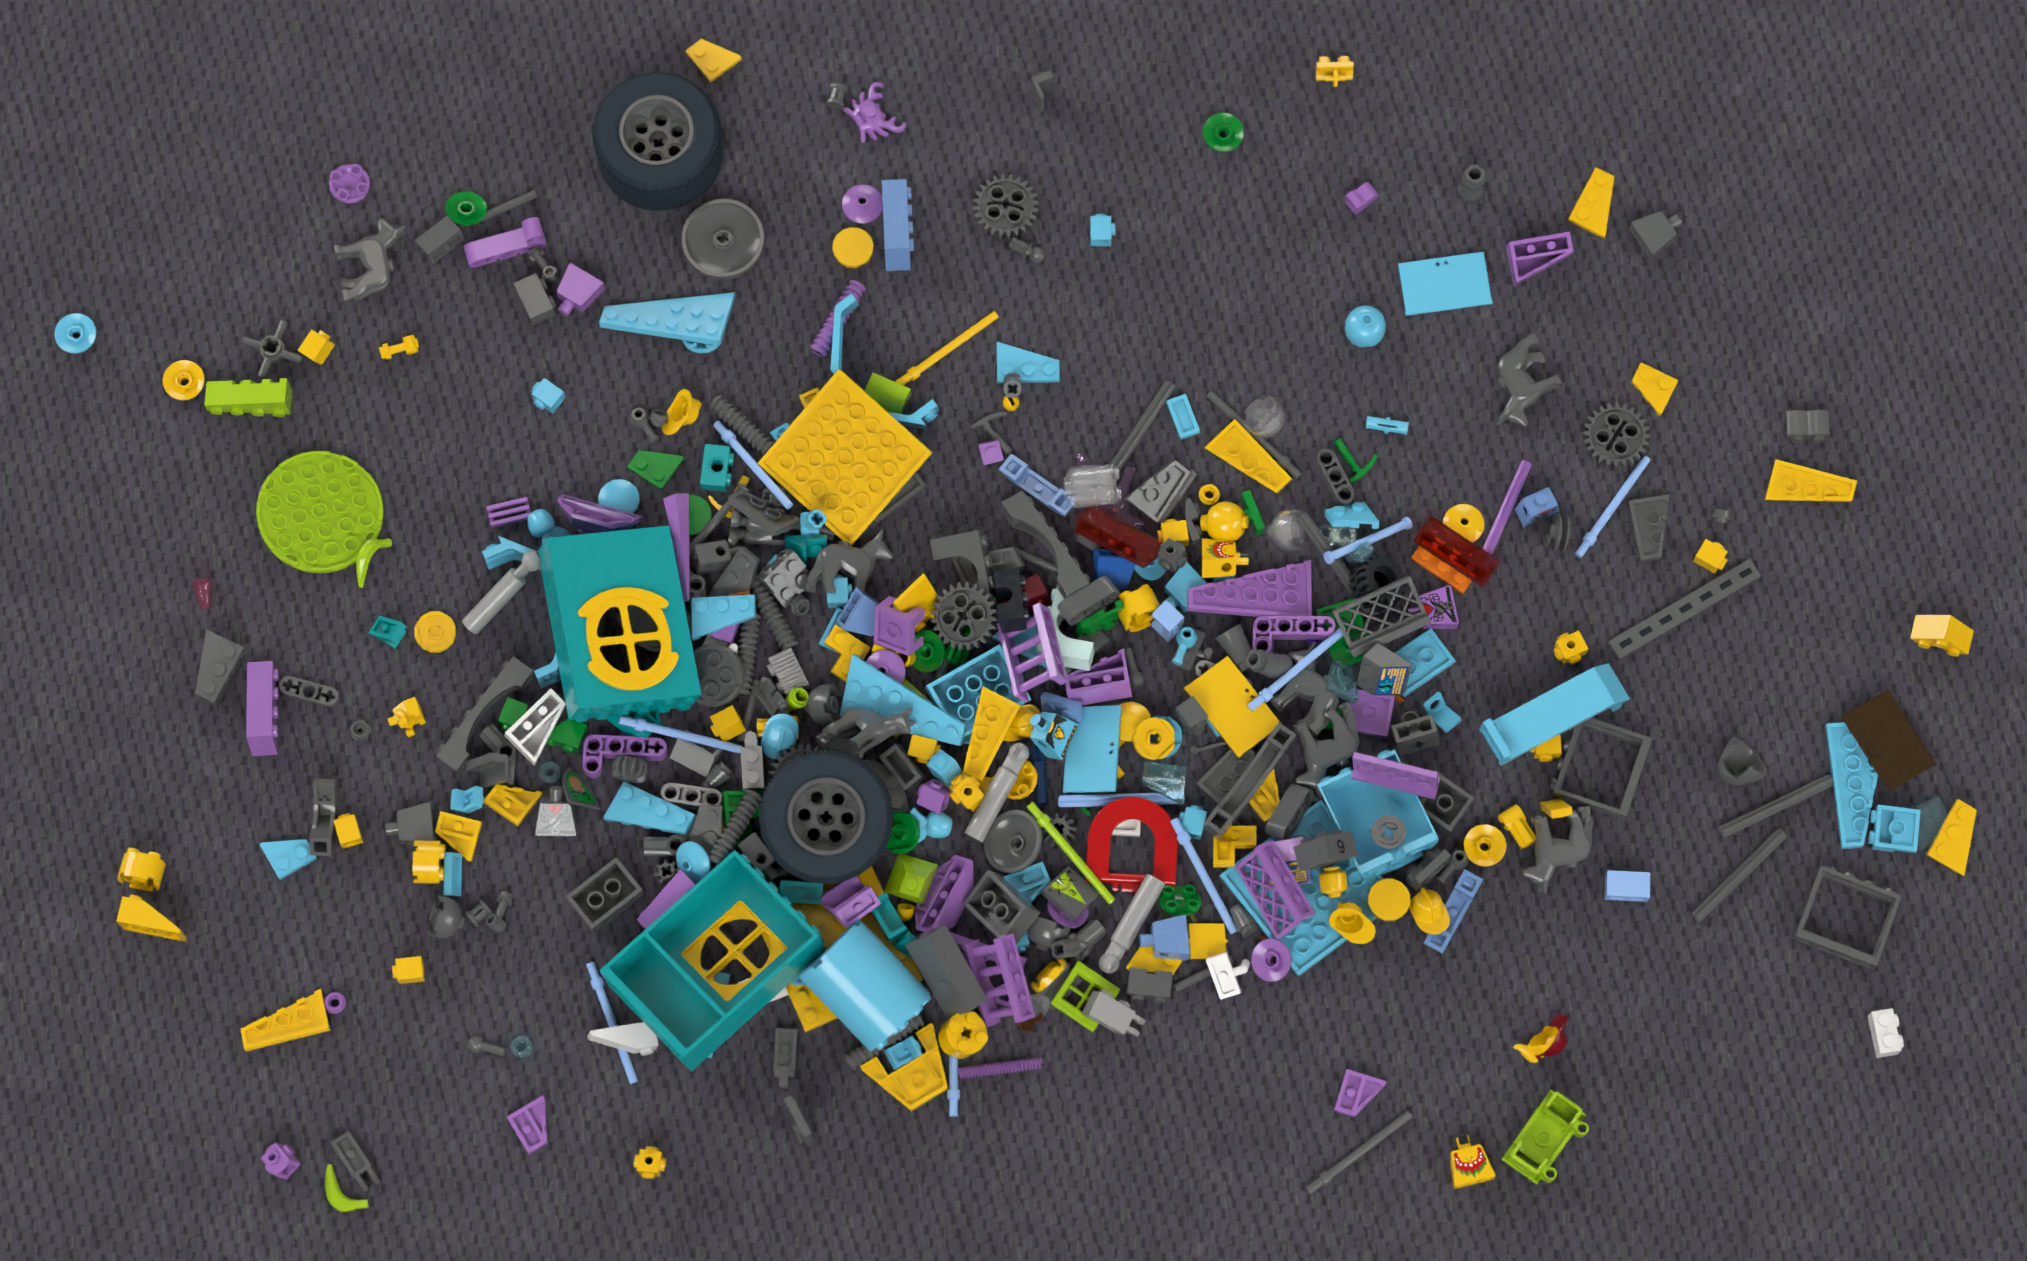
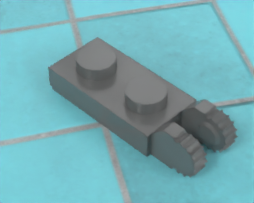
(354, 1158)

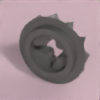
(1391, 823)

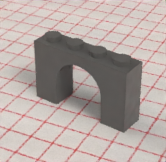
(973, 547)

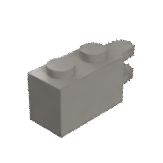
(752, 764)
(1111, 1013)

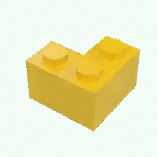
(1942, 632)

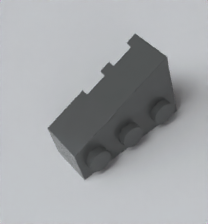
(217, 668)

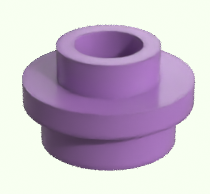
(335, 996)

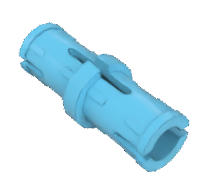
(1374, 423)

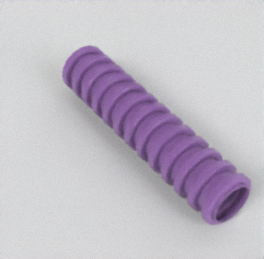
(825, 337)

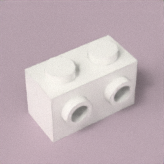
(1884, 1032)

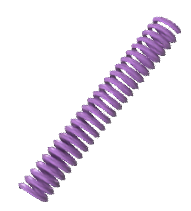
(1000, 1066)

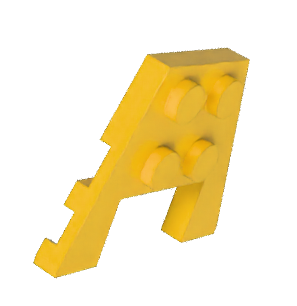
(918, 1079)

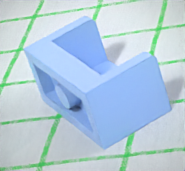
(1167, 620)
(1627, 886)

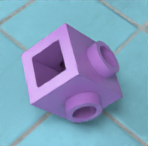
(280, 1160)

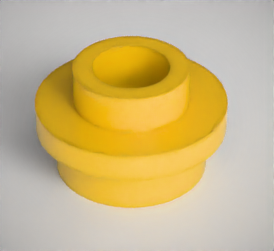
(1209, 488)

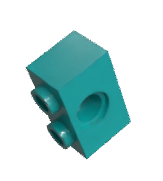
(714, 456)

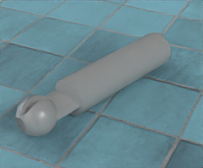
(501, 593)
(997, 792)
(1131, 923)

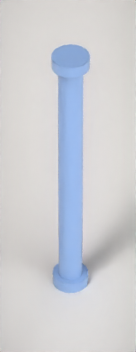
(1406, 524)

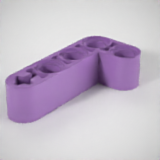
(506, 244)
(1294, 633)
(626, 742)

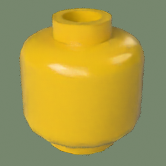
(1333, 881)

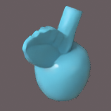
(543, 525)
(933, 825)

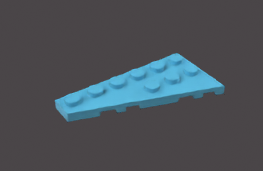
(873, 690)

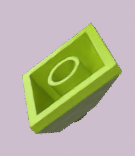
(911, 878)

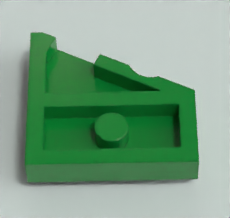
(655, 467)
(1099, 621)

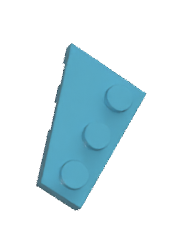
(718, 612)

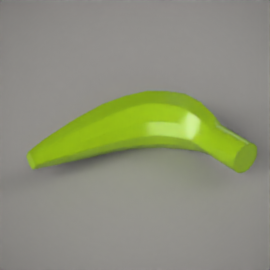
(365, 554)
(336, 1197)

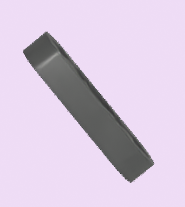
(293, 692)

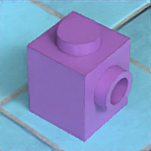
(933, 796)

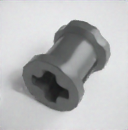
(840, 89)
(1012, 391)
(478, 913)

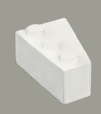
(536, 725)

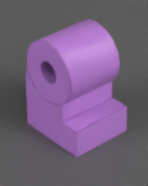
(1361, 197)

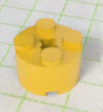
(1138, 608)
(428, 862)
(141, 870)
(974, 1035)

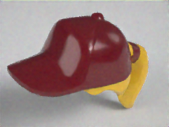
(1547, 1043)

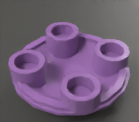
(349, 183)

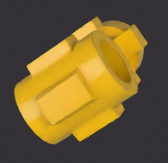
(409, 345)

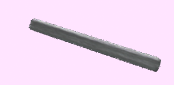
(1143, 424)
(1324, 546)
(1776, 806)
(1739, 875)

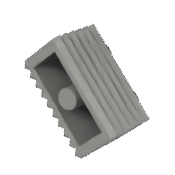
(787, 671)

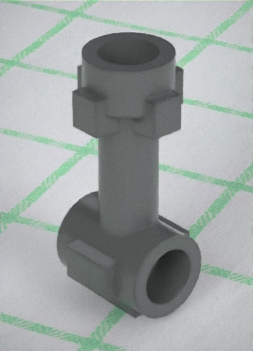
(549, 273)
(495, 920)

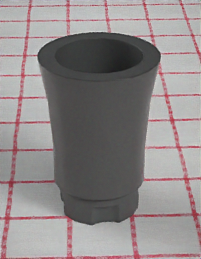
(1472, 184)
(1236, 646)
(1269, 663)

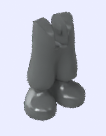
(752, 534)

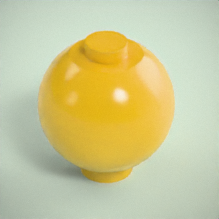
(1224, 522)

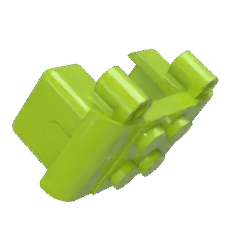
(1545, 1137)

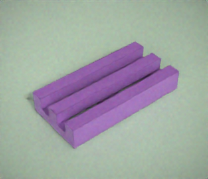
(524, 500)

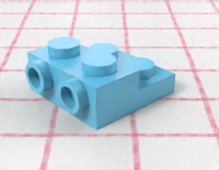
(1894, 829)

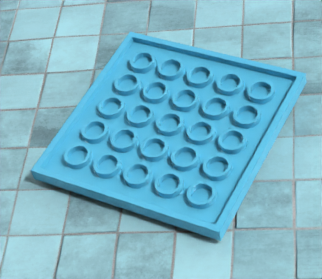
(1314, 936)

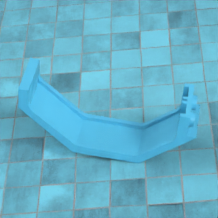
(917, 419)
(500, 554)

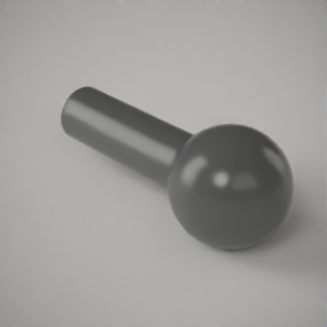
(1135, 677)
(477, 1044)

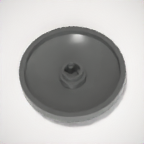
(723, 239)

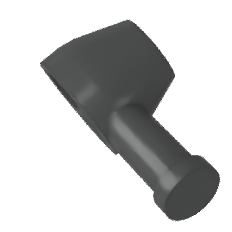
(643, 423)
(1453, 864)

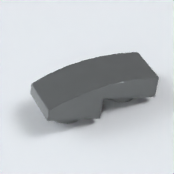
(1191, 516)

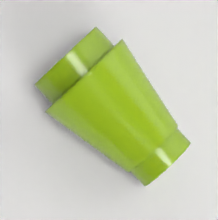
(796, 699)

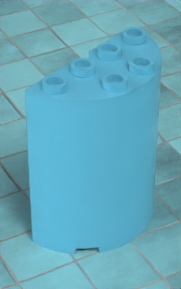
(1358, 806)
(866, 986)

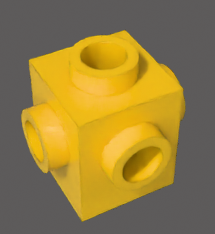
(1570, 647)
(970, 795)
(654, 1169)

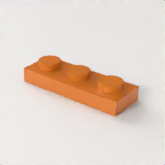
(1441, 570)

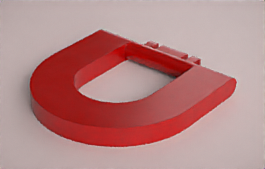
(1100, 834)

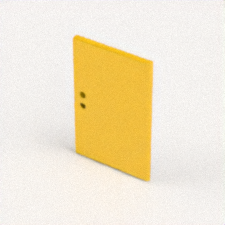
(1225, 701)

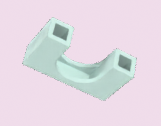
(1074, 652)

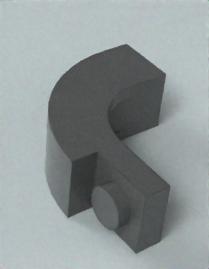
(325, 811)

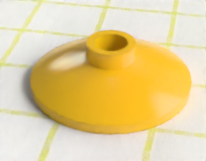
(179, 371)
(1475, 525)
(1485, 835)

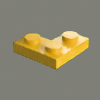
(846, 646)
(1235, 838)

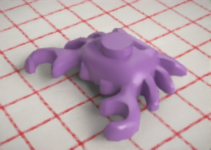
(870, 117)

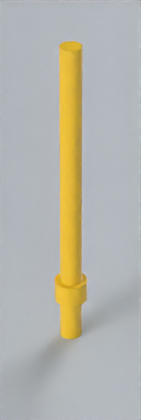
(914, 372)

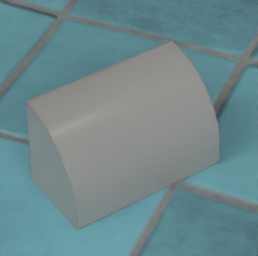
(695, 755)

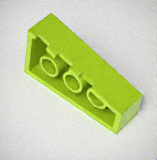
(249, 397)

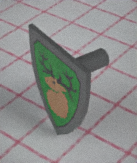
(577, 790)

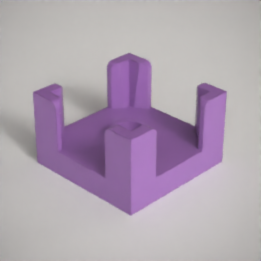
(897, 629)

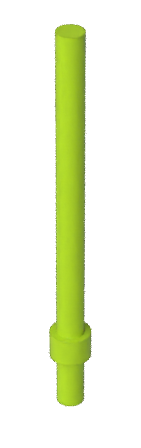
(1044, 821)

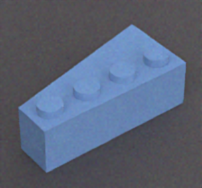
(896, 224)

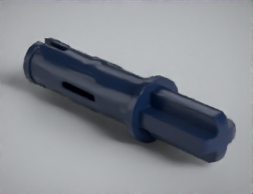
(1038, 762)

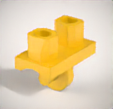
(1334, 71)

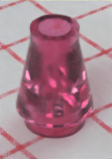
(203, 592)

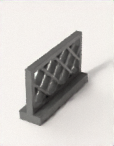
(1384, 633)

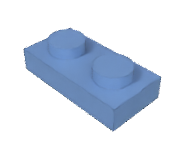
(1062, 706)

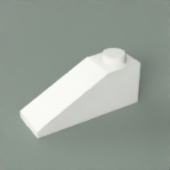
(630, 1037)

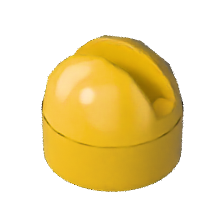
(1007, 404)
(905, 911)

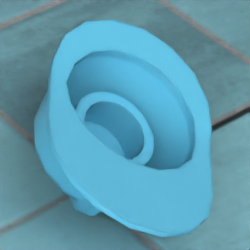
(779, 735)

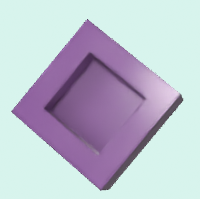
(991, 452)

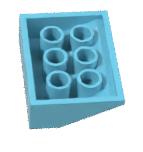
(961, 688)

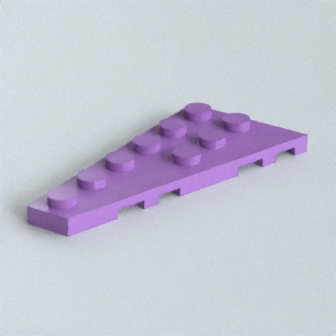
(1262, 593)

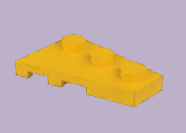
(1594, 204)
(1954, 838)

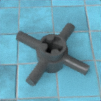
(270, 342)

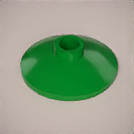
(1223, 123)
(466, 202)
(924, 661)

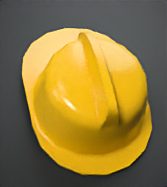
(681, 412)
(1021, 726)
(1429, 912)
(1352, 923)

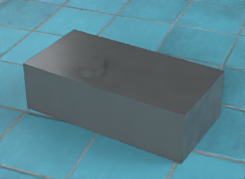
(946, 971)

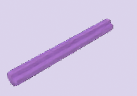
(1507, 506)

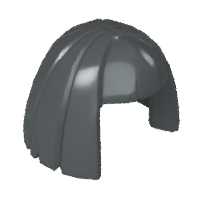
(1740, 764)

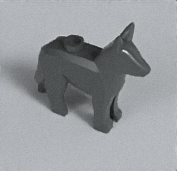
(373, 255)
(1519, 384)
(848, 560)
(1311, 687)
(869, 726)
(1327, 752)
(1556, 851)

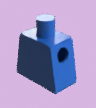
(1114, 566)

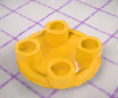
(1131, 715)
(1025, 782)

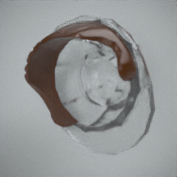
(1040, 1005)

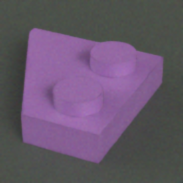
(1357, 1092)
(531, 1124)

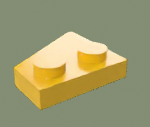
(712, 59)
(1266, 798)
(459, 833)
(1145, 960)

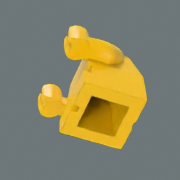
(407, 715)

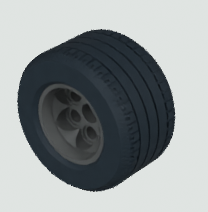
(641, 104)
(863, 797)

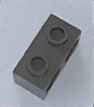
(1191, 717)

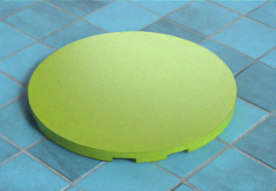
(318, 511)

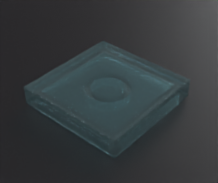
(1931, 819)

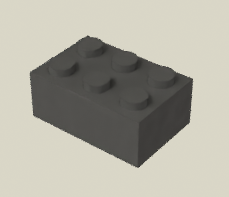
(605, 895)
(1001, 906)

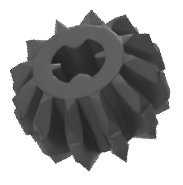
(629, 769)
(1067, 830)

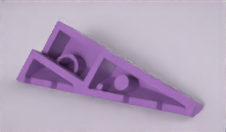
(678, 516)

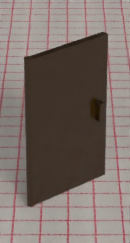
(1888, 736)

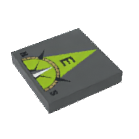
(1070, 893)

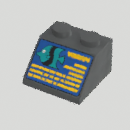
(1383, 672)

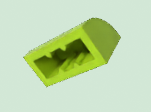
(888, 393)

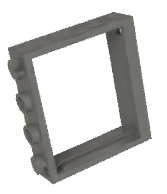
(1613, 731)
(1869, 888)

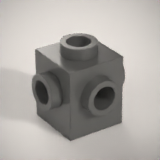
(1172, 555)

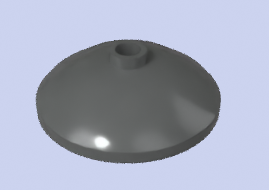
(1004, 838)

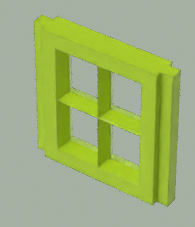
(1094, 980)

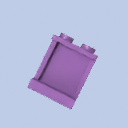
(849, 901)

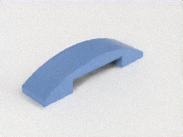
(1035, 485)
(1456, 906)

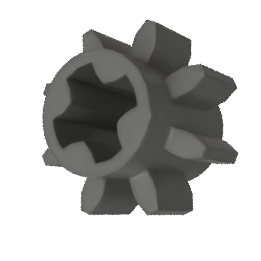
(771, 500)
(666, 867)

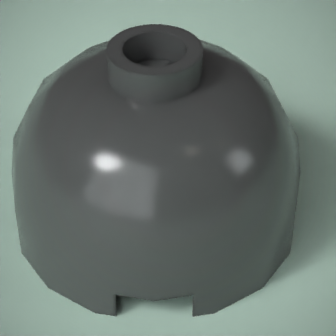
(823, 704)
(445, 918)
(1045, 932)

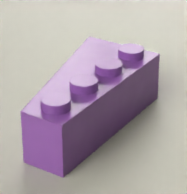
(262, 708)

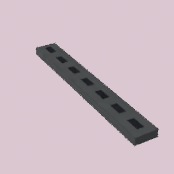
(1684, 609)

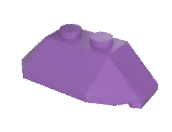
(595, 517)
(946, 895)

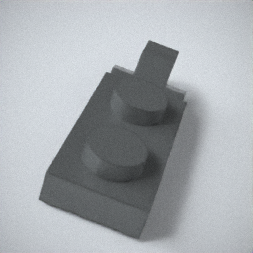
(785, 1055)

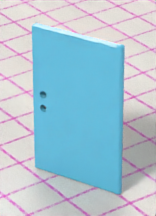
(1444, 286)
(1090, 758)

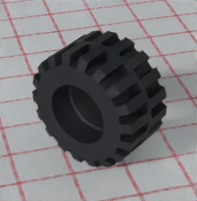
(1384, 571)

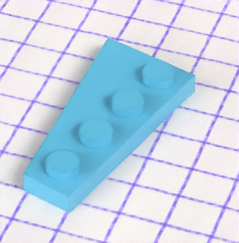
(648, 811)

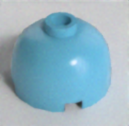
(1365, 326)

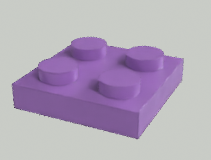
(1373, 714)

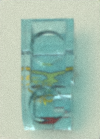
(1339, 535)

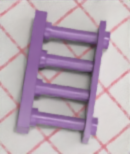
(1051, 653)
(1013, 976)

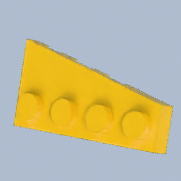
(1245, 454)
(1801, 483)
(989, 729)
(290, 1023)

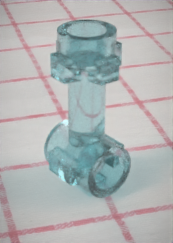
(1361, 553)

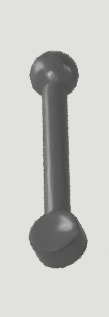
(1194, 750)

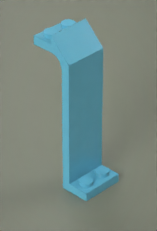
(1554, 712)

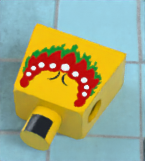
(1220, 558)
(1469, 1164)

